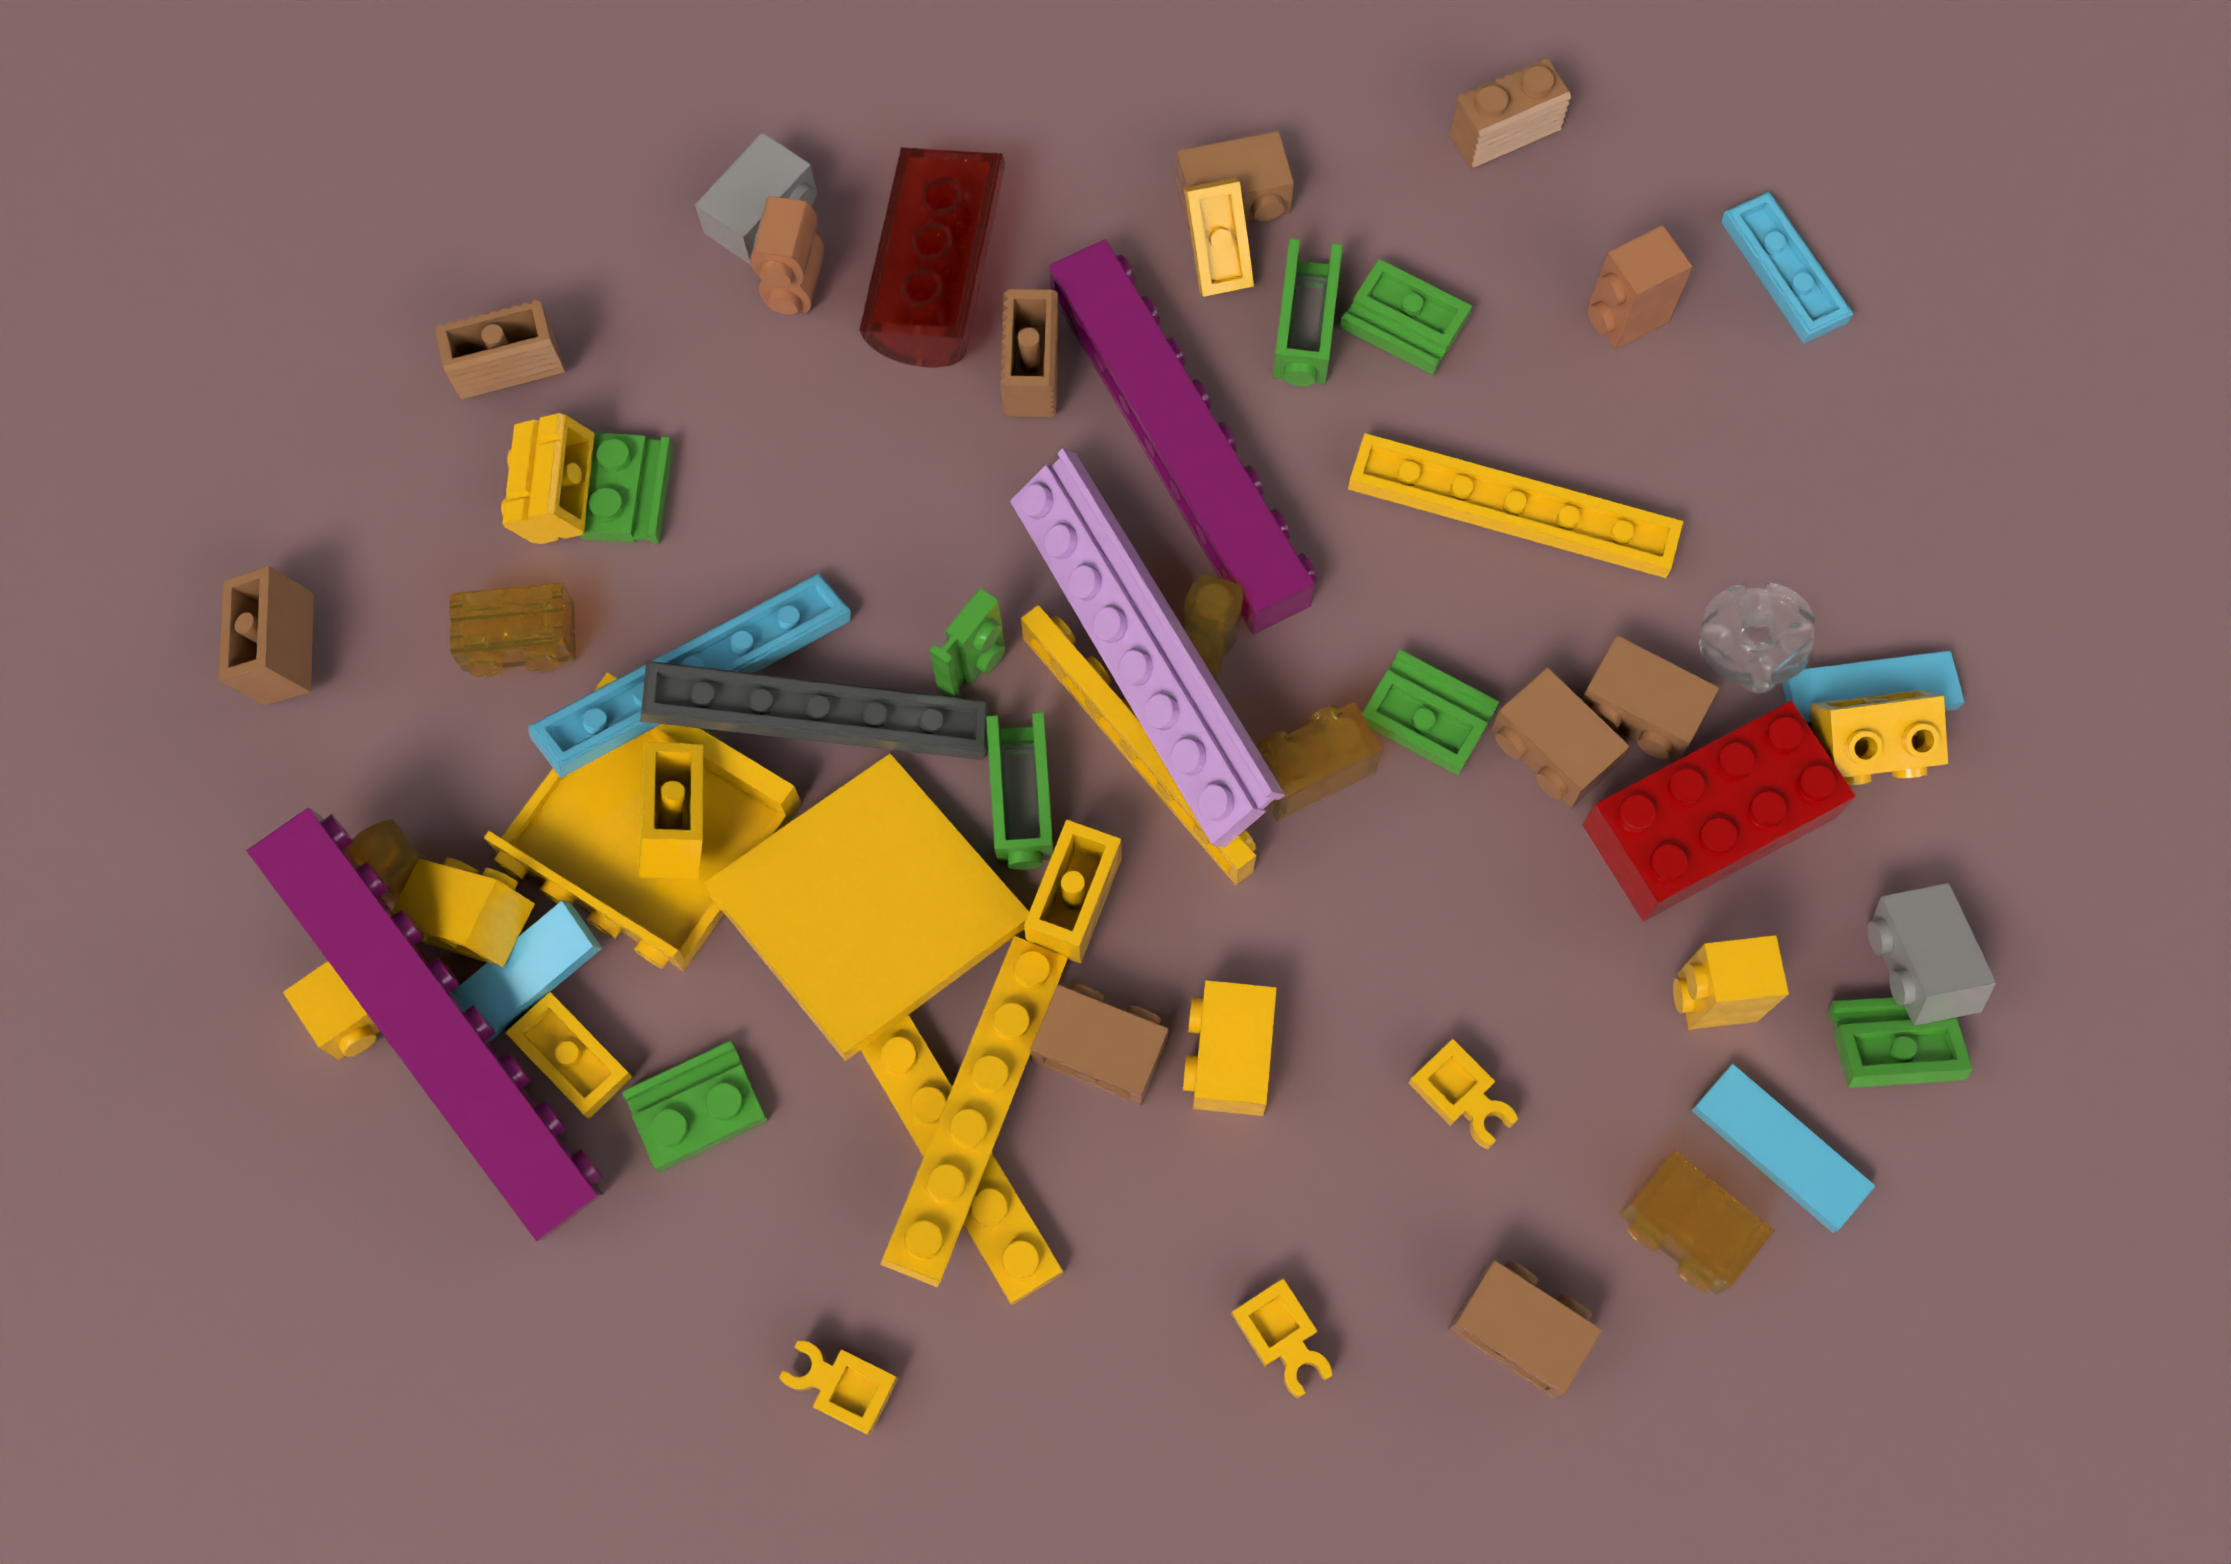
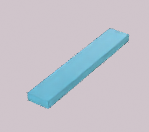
(742, 644)

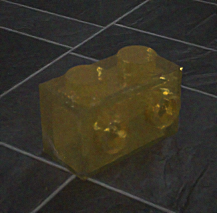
(1320, 757)

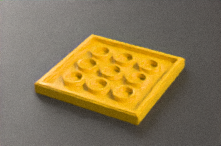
(867, 905)

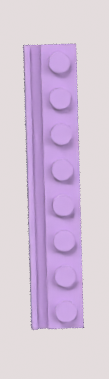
(1146, 650)

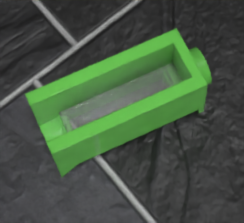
(1306, 318)
(1020, 793)

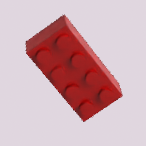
(1717, 810)

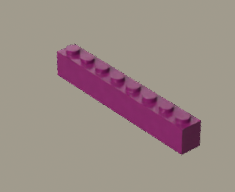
(1181, 436)
(426, 1022)

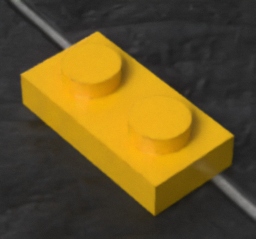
(1219, 236)
(569, 1055)

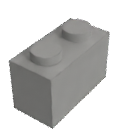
(736, 201)
(1930, 954)

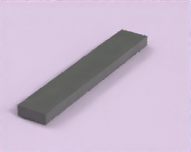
(814, 710)

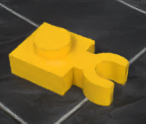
(1456, 1087)
(1276, 1329)
(848, 1390)

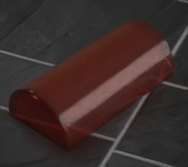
(932, 255)

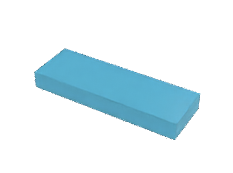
(1786, 267)
(1926, 672)
(535, 966)
(1783, 1148)

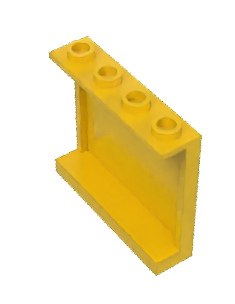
(585, 841)

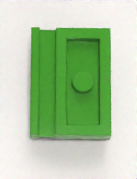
(1406, 316)
(627, 488)
(972, 645)
(1429, 712)
(1885, 1049)
(694, 1106)

